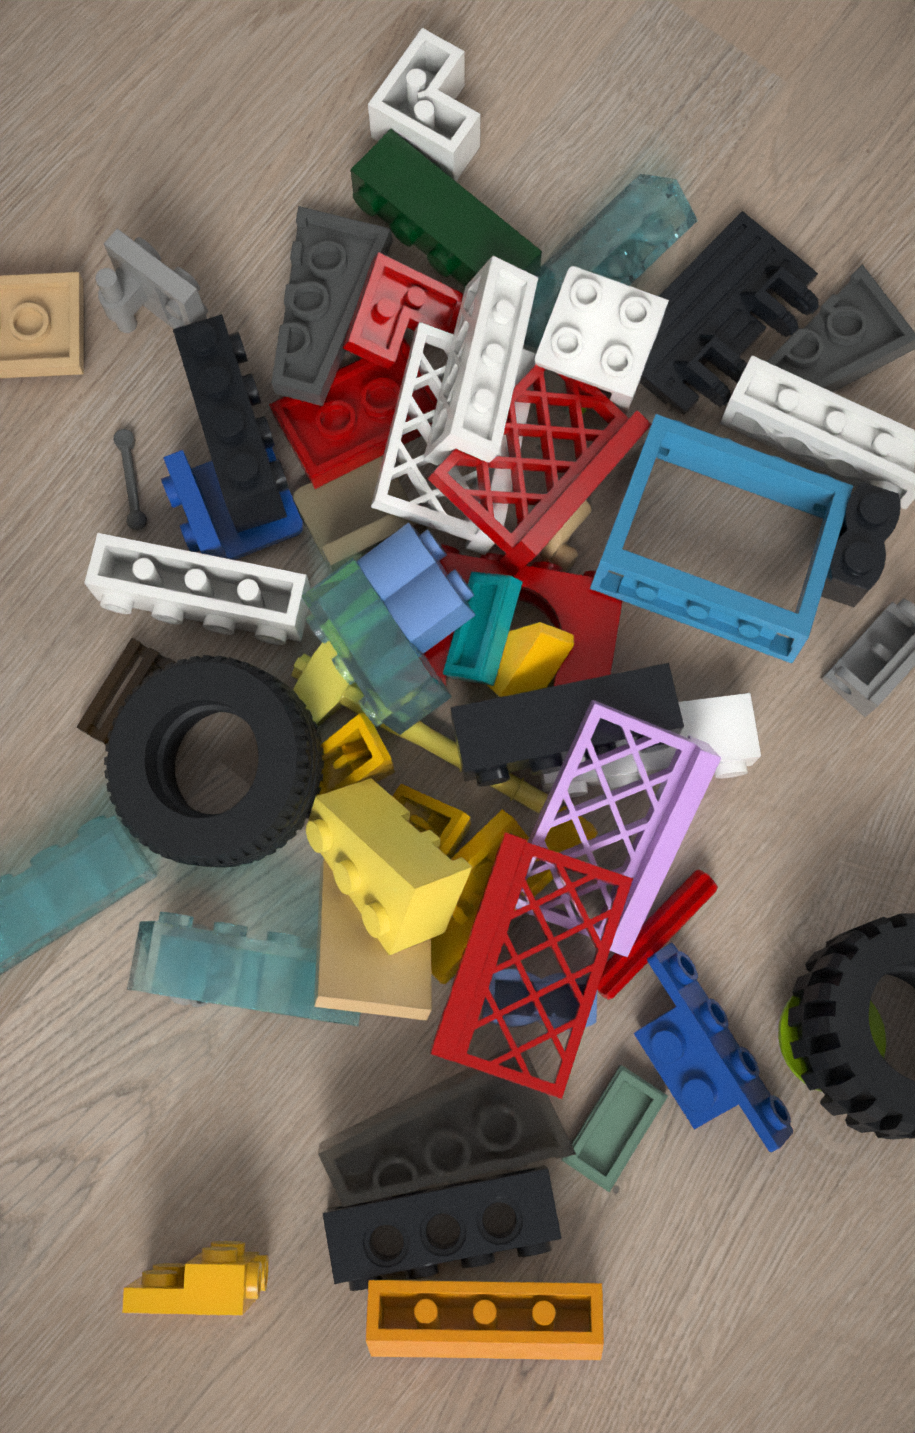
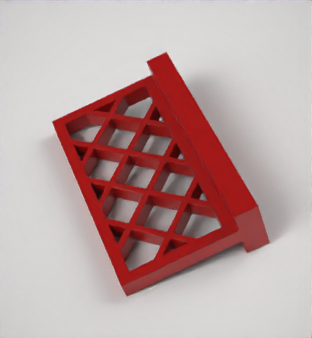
(563, 495)
(483, 950)

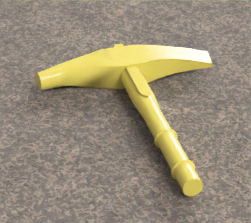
(326, 691)

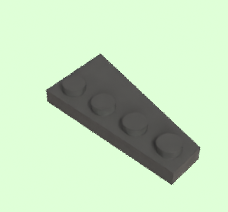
(320, 300)

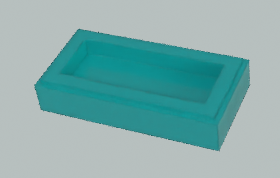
(481, 640)

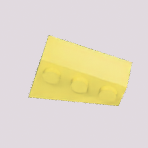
(386, 864)

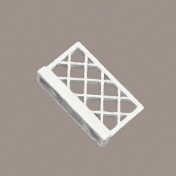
(434, 515)

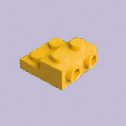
(212, 1283)

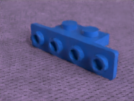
(702, 1058)

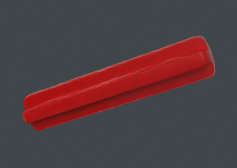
(657, 932)

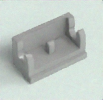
(876, 659)

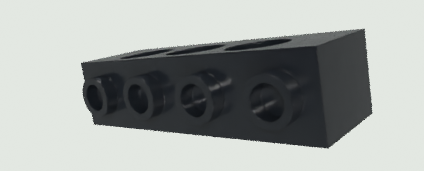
(351, 1227)

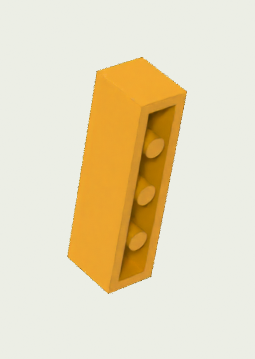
(485, 1320)

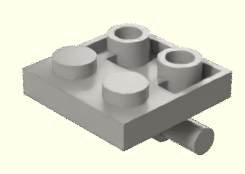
(148, 282)

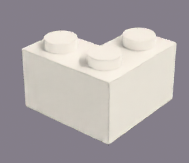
(422, 106)

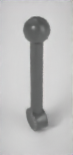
(125, 442)

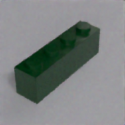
(435, 212)

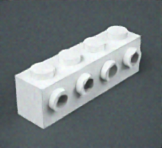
(198, 588)

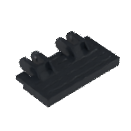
(714, 311)

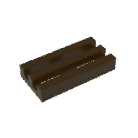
(112, 685)

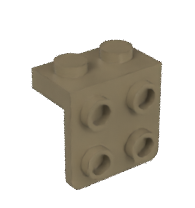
(342, 515)

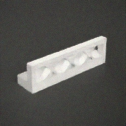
(482, 363)
(822, 429)

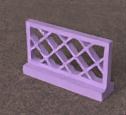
(658, 832)

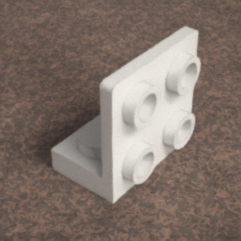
(601, 333)

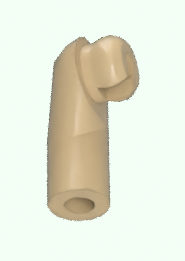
(557, 549)

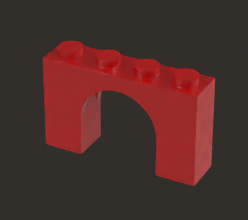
(563, 600)

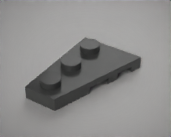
(847, 337)

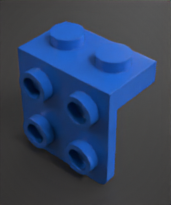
(209, 522)

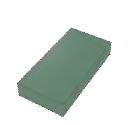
(615, 1127)

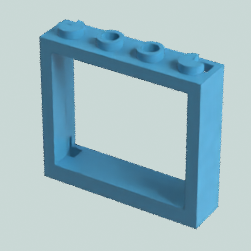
(699, 600)

